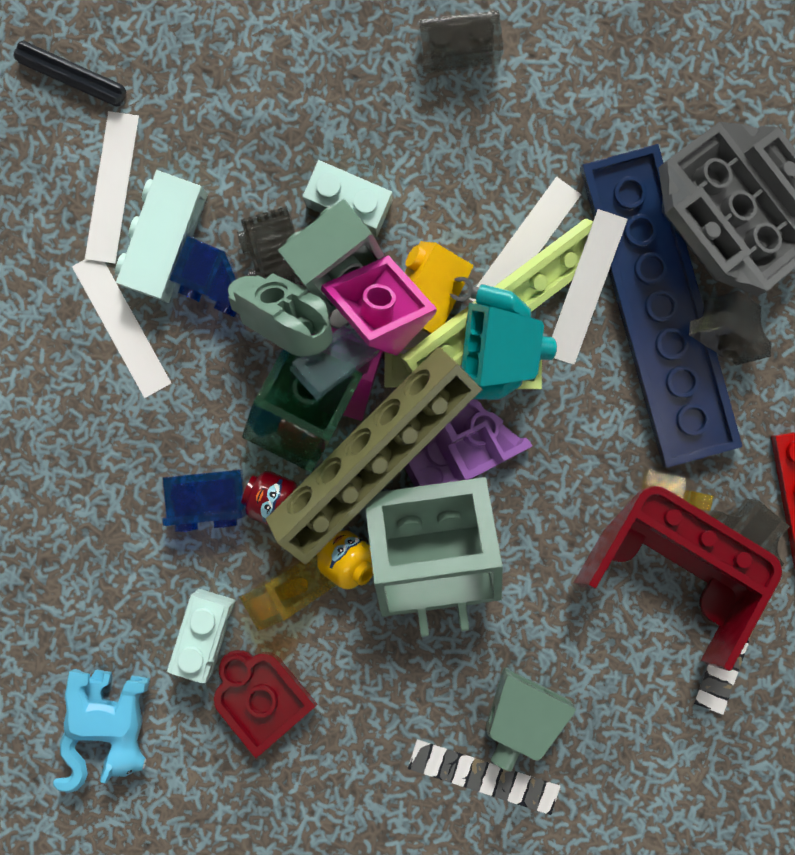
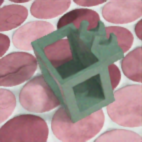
(434, 549)

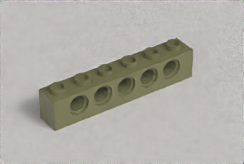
(372, 455)

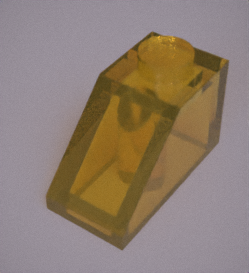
(285, 593)

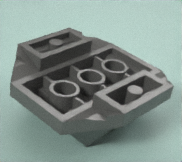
(735, 203)

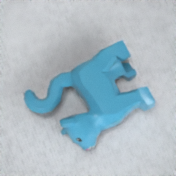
(103, 720)

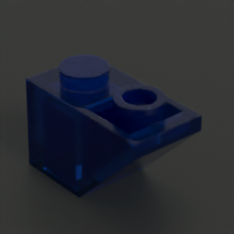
(206, 273)

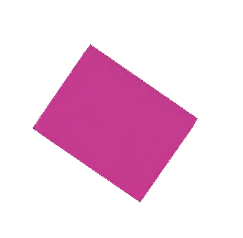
(381, 304)

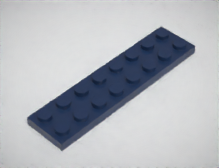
(656, 303)

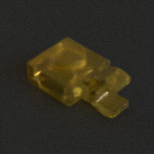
(677, 485)

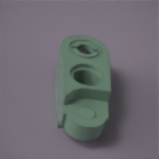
(282, 313)

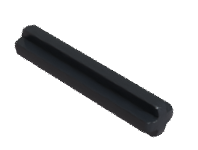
(70, 73)

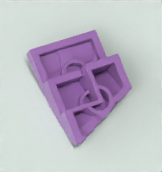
(465, 448)

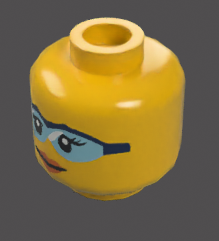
(346, 560)

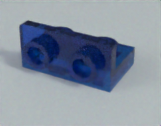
(203, 499)

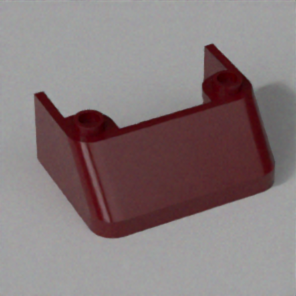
(736, 569)

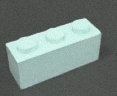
(159, 234)

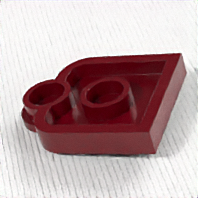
(259, 698)

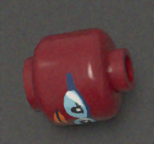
(265, 494)

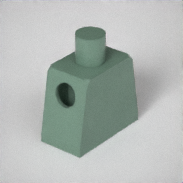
(525, 719)

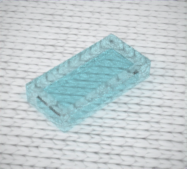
(335, 363)

